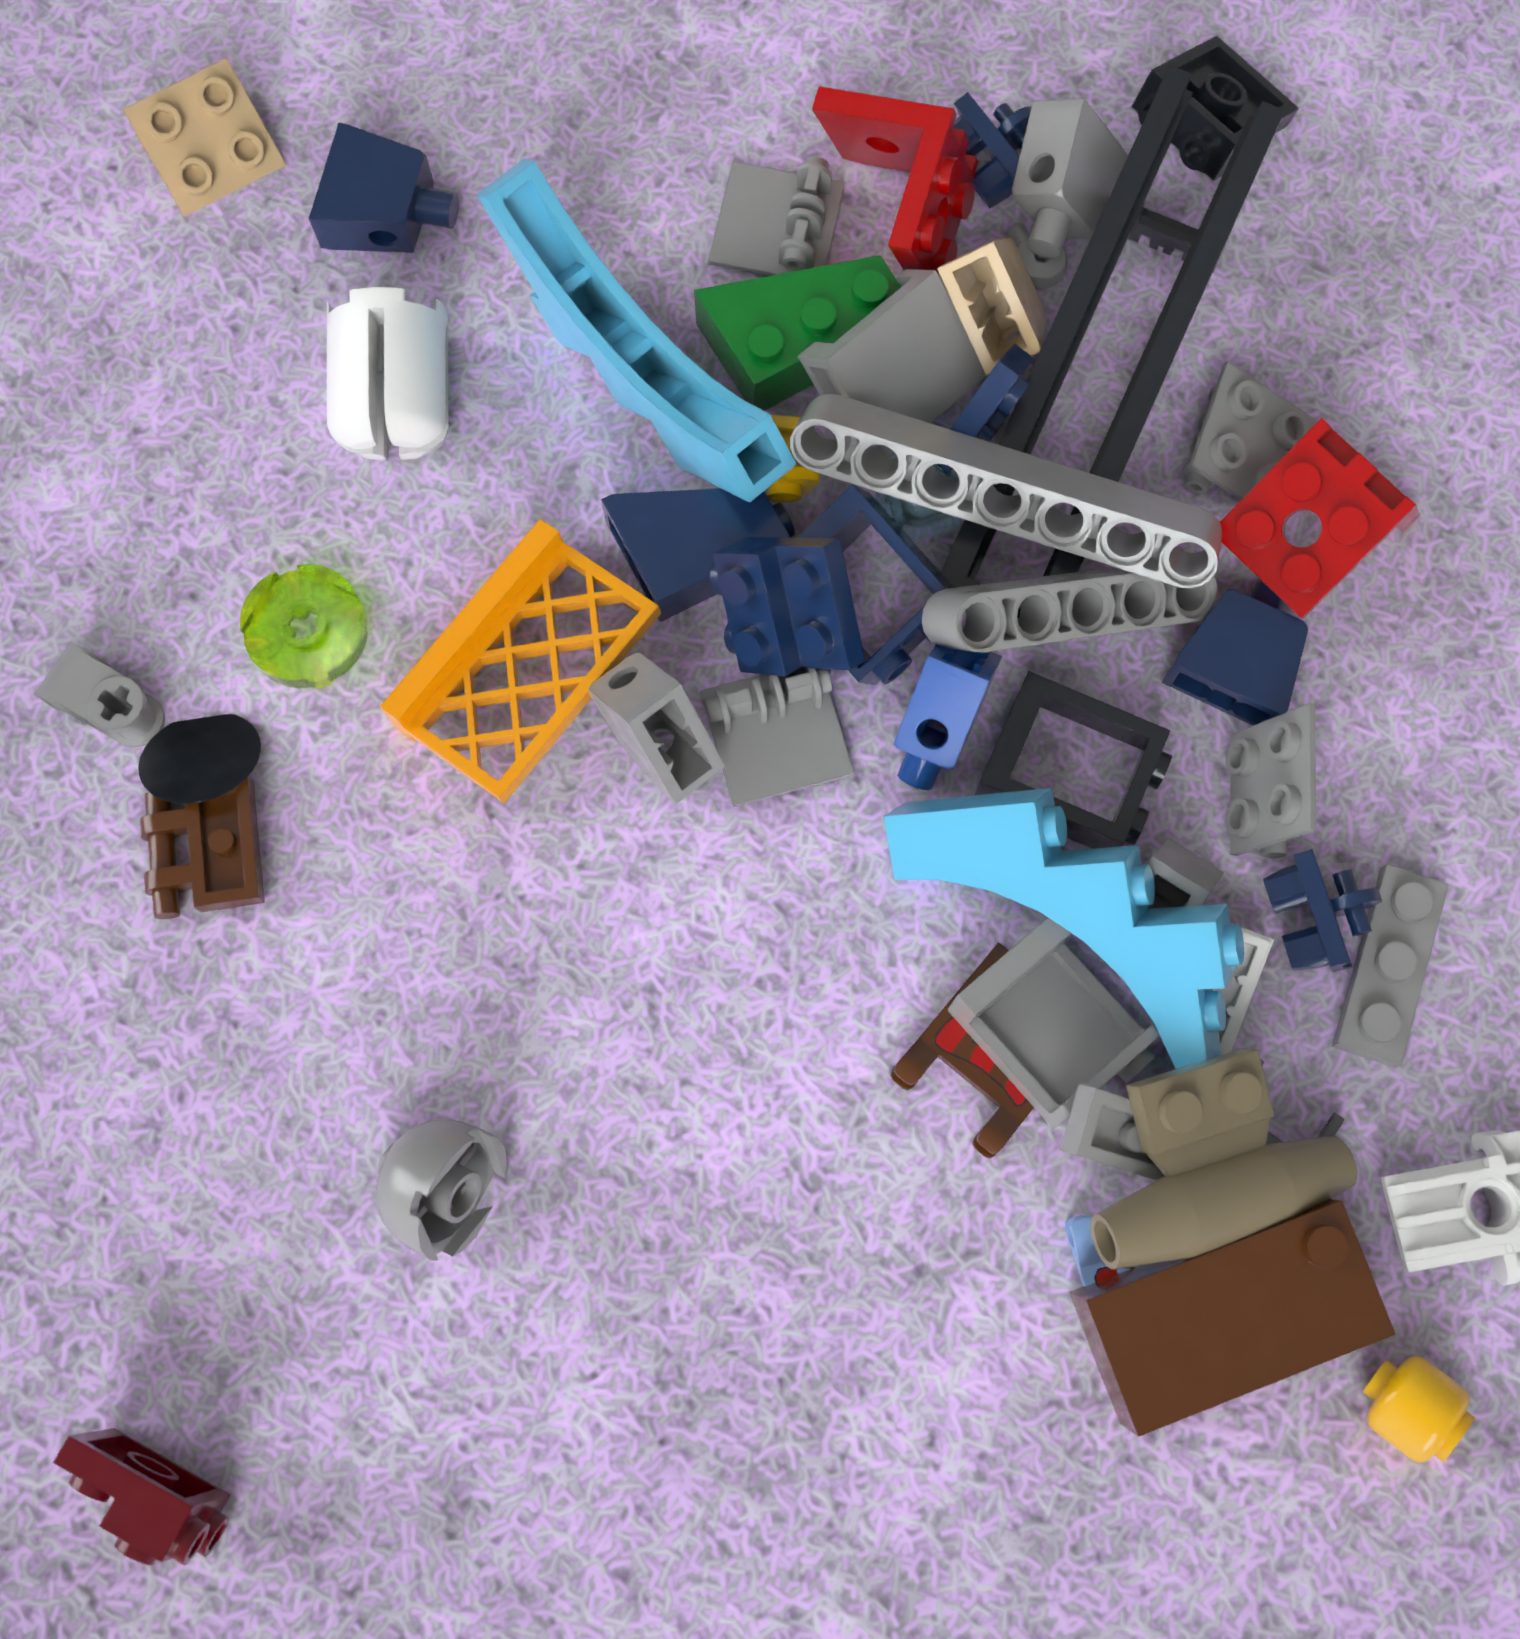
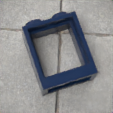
(848, 520)

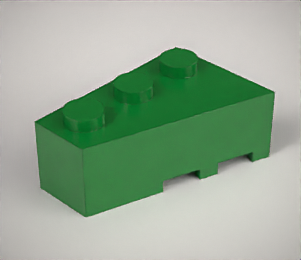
(770, 320)

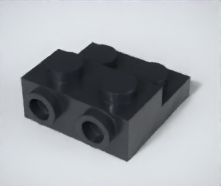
(1222, 99)

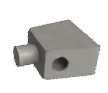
(1065, 173)
(646, 700)

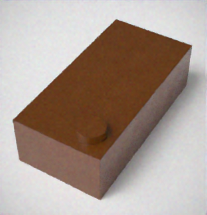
(1231, 1319)

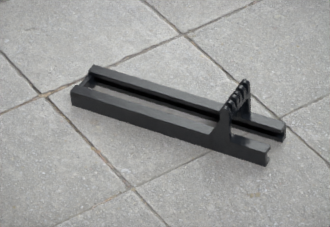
(1124, 220)

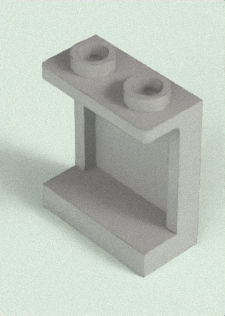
(902, 355)
(1051, 1023)

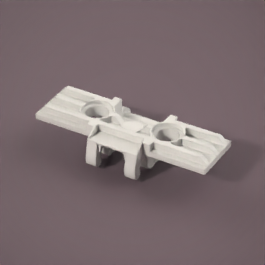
(1435, 1215)

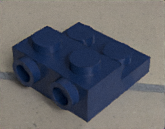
(787, 605)

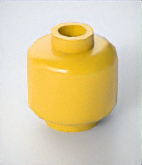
(1418, 1408)

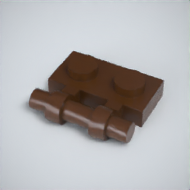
(222, 852)

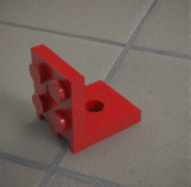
(911, 140)
(1348, 496)

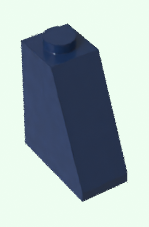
(674, 533)

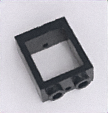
(1082, 825)

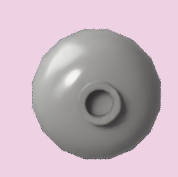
(434, 1184)

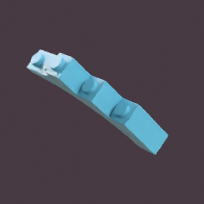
(588, 311)
(1098, 894)

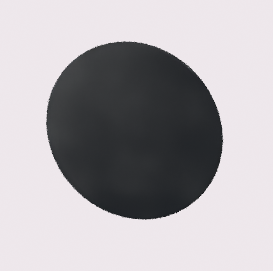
(199, 758)

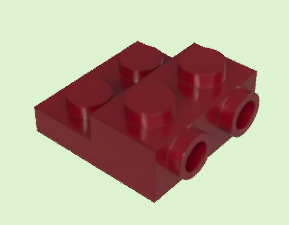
(157, 1504)

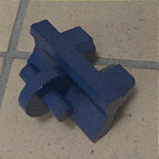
(996, 177)
(1304, 885)

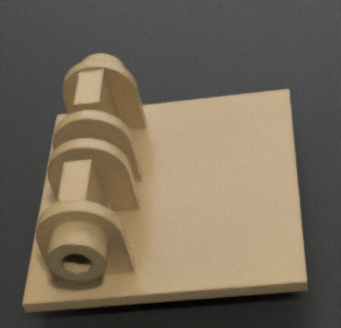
(204, 137)

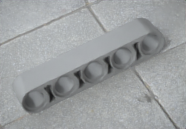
(1102, 601)

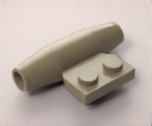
(1220, 1177)

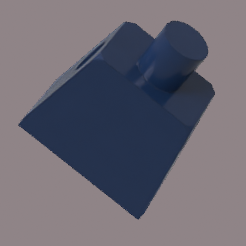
(377, 195)
(1243, 656)

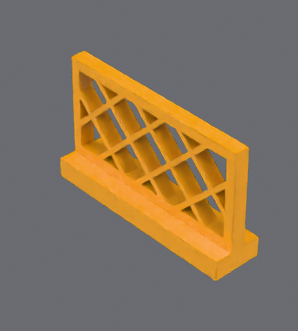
(475, 641)

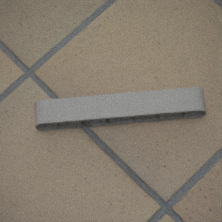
(1025, 515)

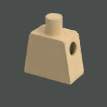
(995, 300)

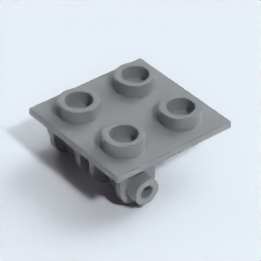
(777, 218)
(1242, 434)
(776, 734)
(1272, 783)

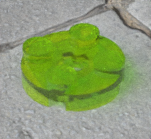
(296, 594)

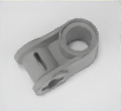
(98, 695)

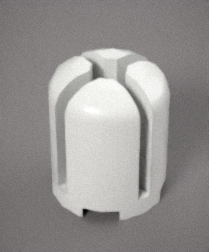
(387, 374)

